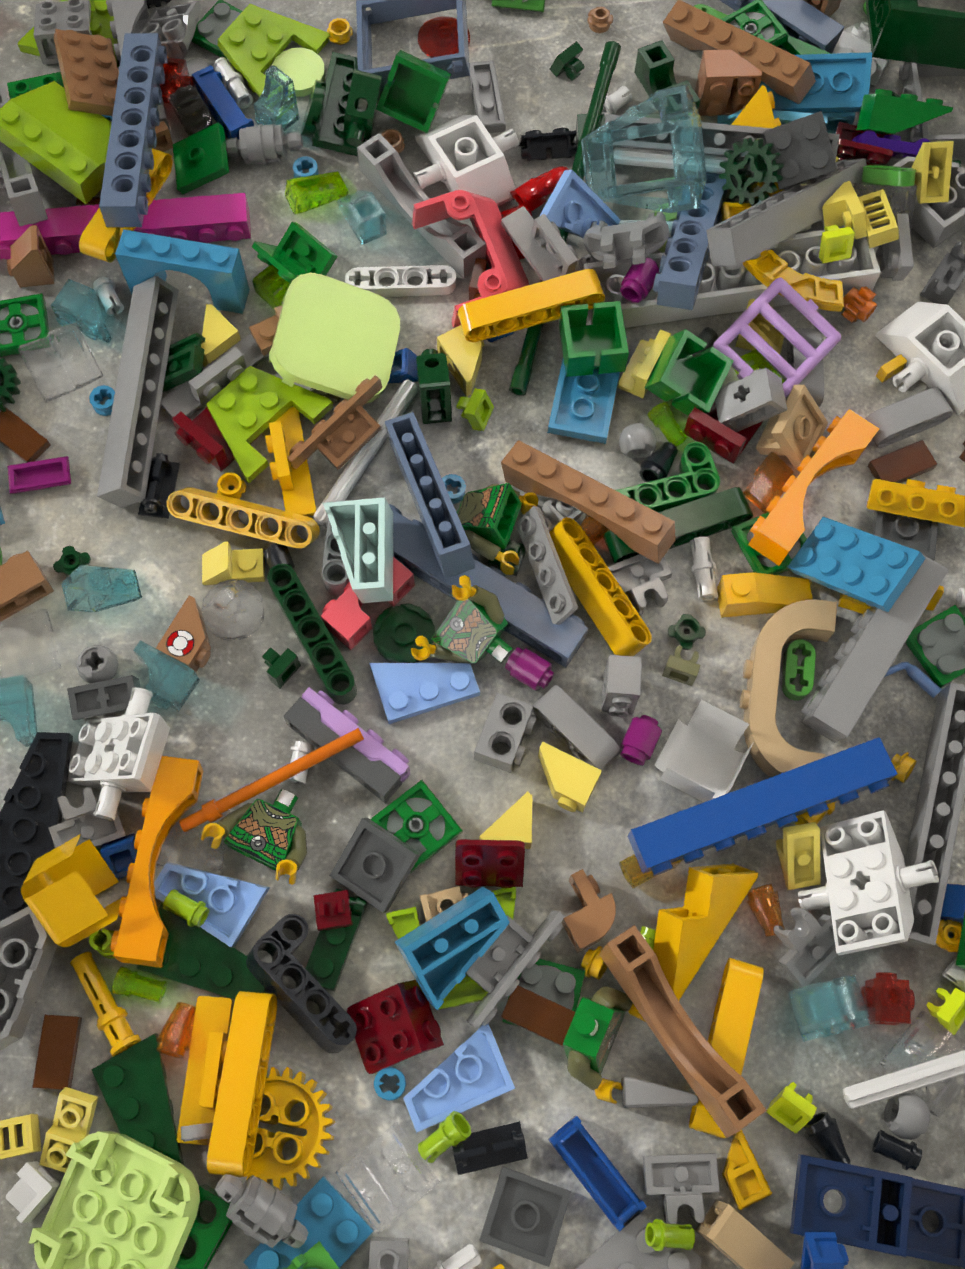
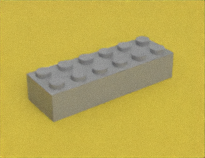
(868, 656)

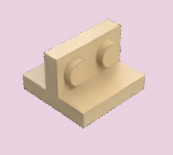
(794, 430)

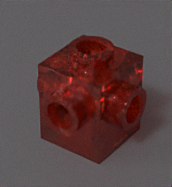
(175, 77)
(888, 999)

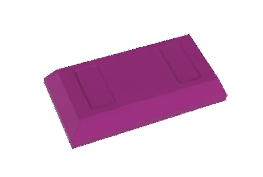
(39, 475)

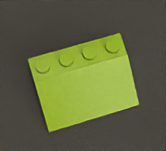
(57, 140)

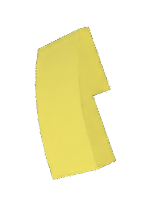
(70, 1125)

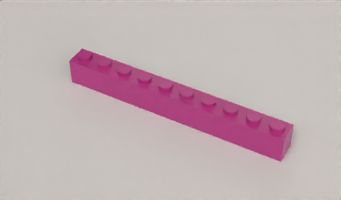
(186, 218)

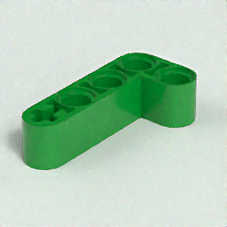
(684, 483)

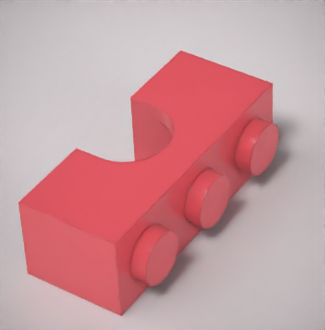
(345, 617)

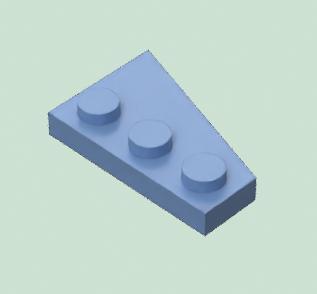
(576, 206)
(422, 687)
(228, 899)
(460, 1082)

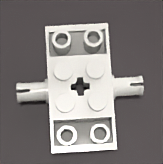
(468, 158)
(934, 346)
(120, 753)
(866, 884)

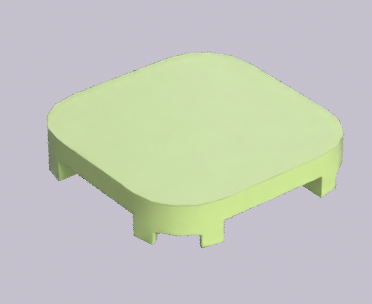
(334, 336)
(117, 1208)

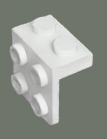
(857, 40)

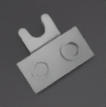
(897, 255)
(642, 579)
(83, 822)
(810, 946)
(681, 1181)

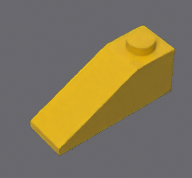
(759, 593)

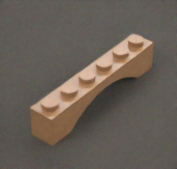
(701, 31)
(632, 522)
(709, 1075)

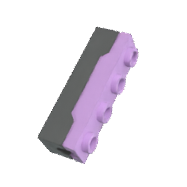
(366, 761)

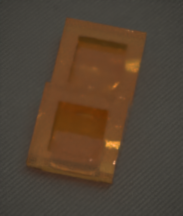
(768, 481)

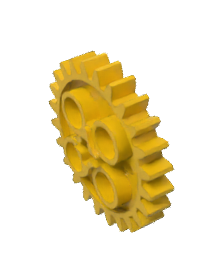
(283, 1095)

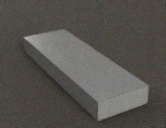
(487, 95)

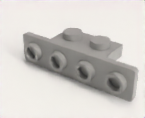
(540, 244)
(213, 378)
(546, 566)
(505, 961)

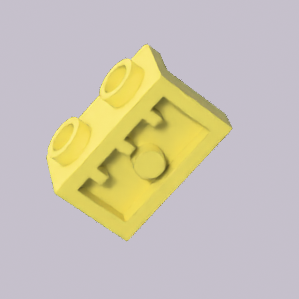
(642, 364)

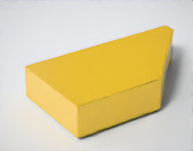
(744, 1174)

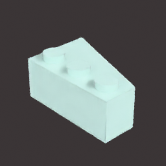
(366, 545)

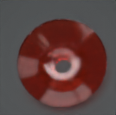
(439, 37)

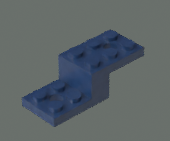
(880, 1210)

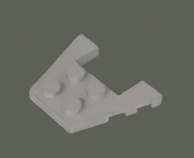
(630, 1251)

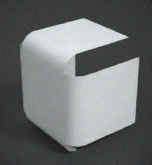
(702, 755)

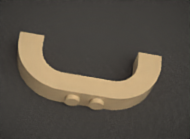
(795, 621)

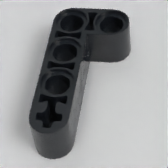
(306, 986)

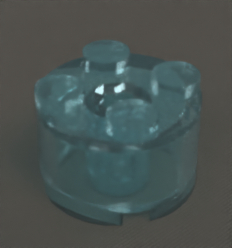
(829, 1008)

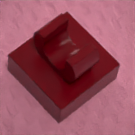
(332, 910)

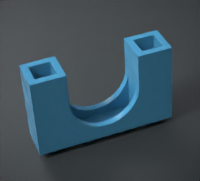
(216, 266)

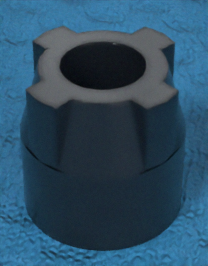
(278, 555)

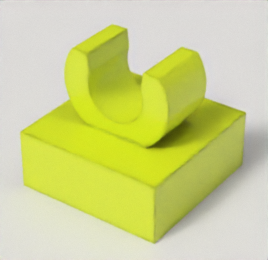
(836, 244)
(952, 1013)
(791, 1108)

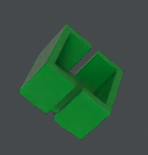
(415, 92)
(595, 345)
(687, 378)

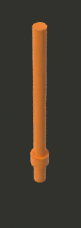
(213, 809)

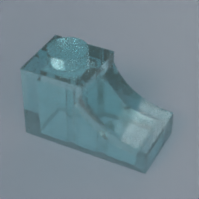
(277, 101)
(168, 678)
(18, 707)

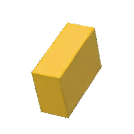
(891, 368)

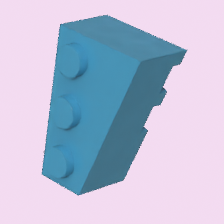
(451, 942)

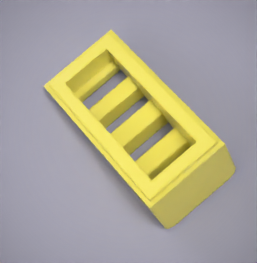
(885, 233)
(30, 1135)

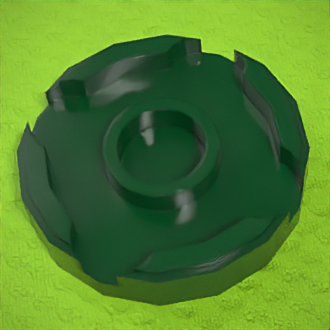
(313, 108)
(397, 630)

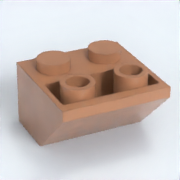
(725, 82)

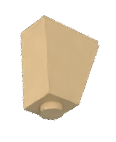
(740, 1239)

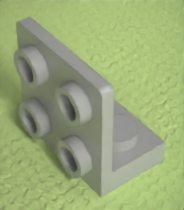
(59, 15)

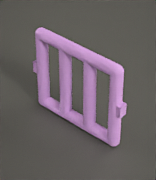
(762, 306)

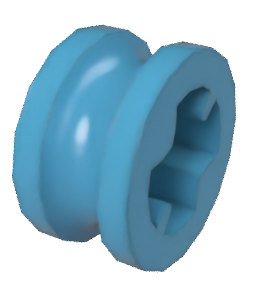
(305, 163)
(97, 396)
(455, 481)
(391, 1072)

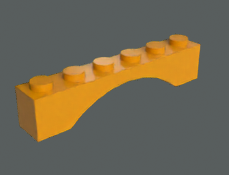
(785, 524)
(141, 931)

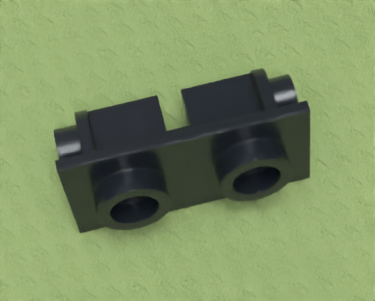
(537, 142)
(160, 485)
(490, 1148)

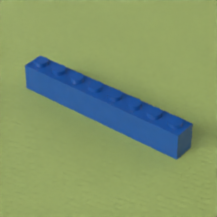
(760, 806)

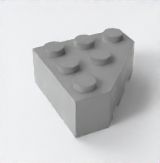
(943, 219)
(24, 962)

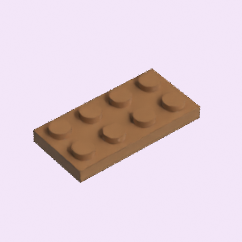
(87, 71)

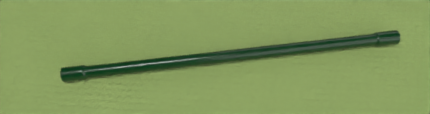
(608, 63)

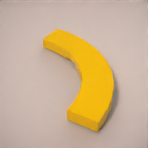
(769, 266)

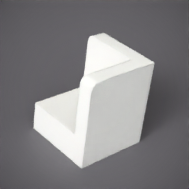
(32, 1191)

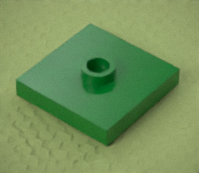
(200, 158)

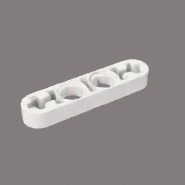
(400, 275)

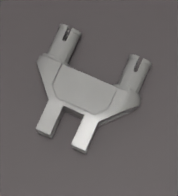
(626, 240)

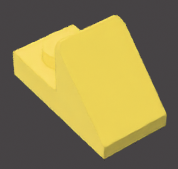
(845, 210)
(226, 564)
(800, 855)

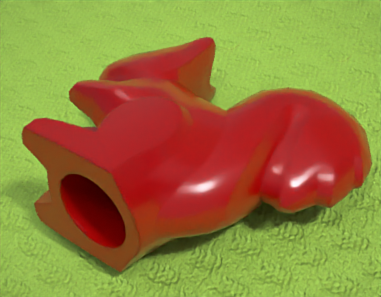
(537, 190)

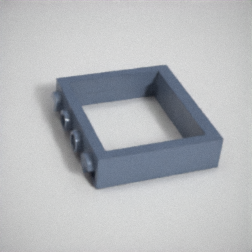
(392, 10)

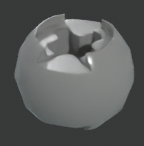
(637, 441)
(89, 658)
(907, 1116)

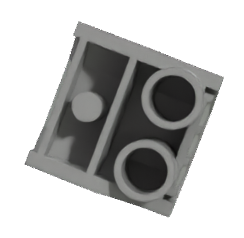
(175, 27)

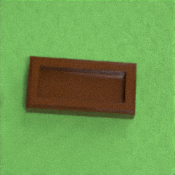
(21, 438)
(903, 463)
(538, 1015)
(57, 1052)

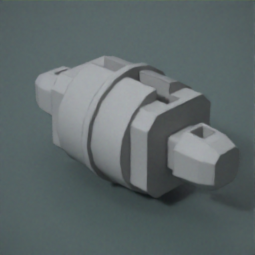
(263, 144)
(261, 1211)

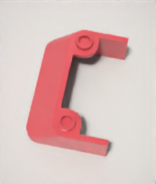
(504, 264)

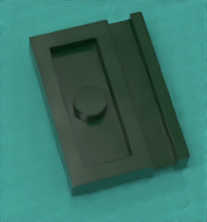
(184, 361)

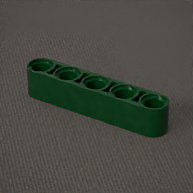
(693, 520)
(306, 620)

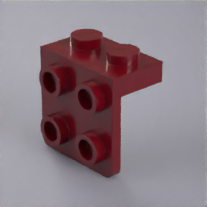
(854, 150)
(717, 436)
(205, 438)
(489, 863)
(394, 1026)

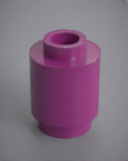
(639, 280)
(529, 668)
(640, 739)

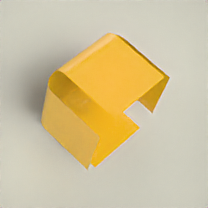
(64, 889)

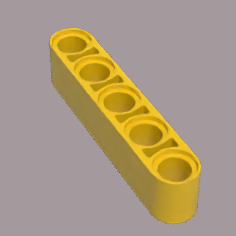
(103, 241)
(528, 305)
(229, 517)
(599, 590)
(731, 1028)
(242, 1084)

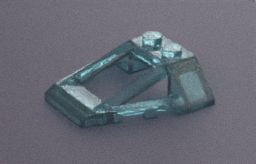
(680, 119)

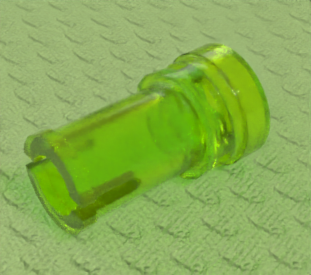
(663, 418)
(131, 983)

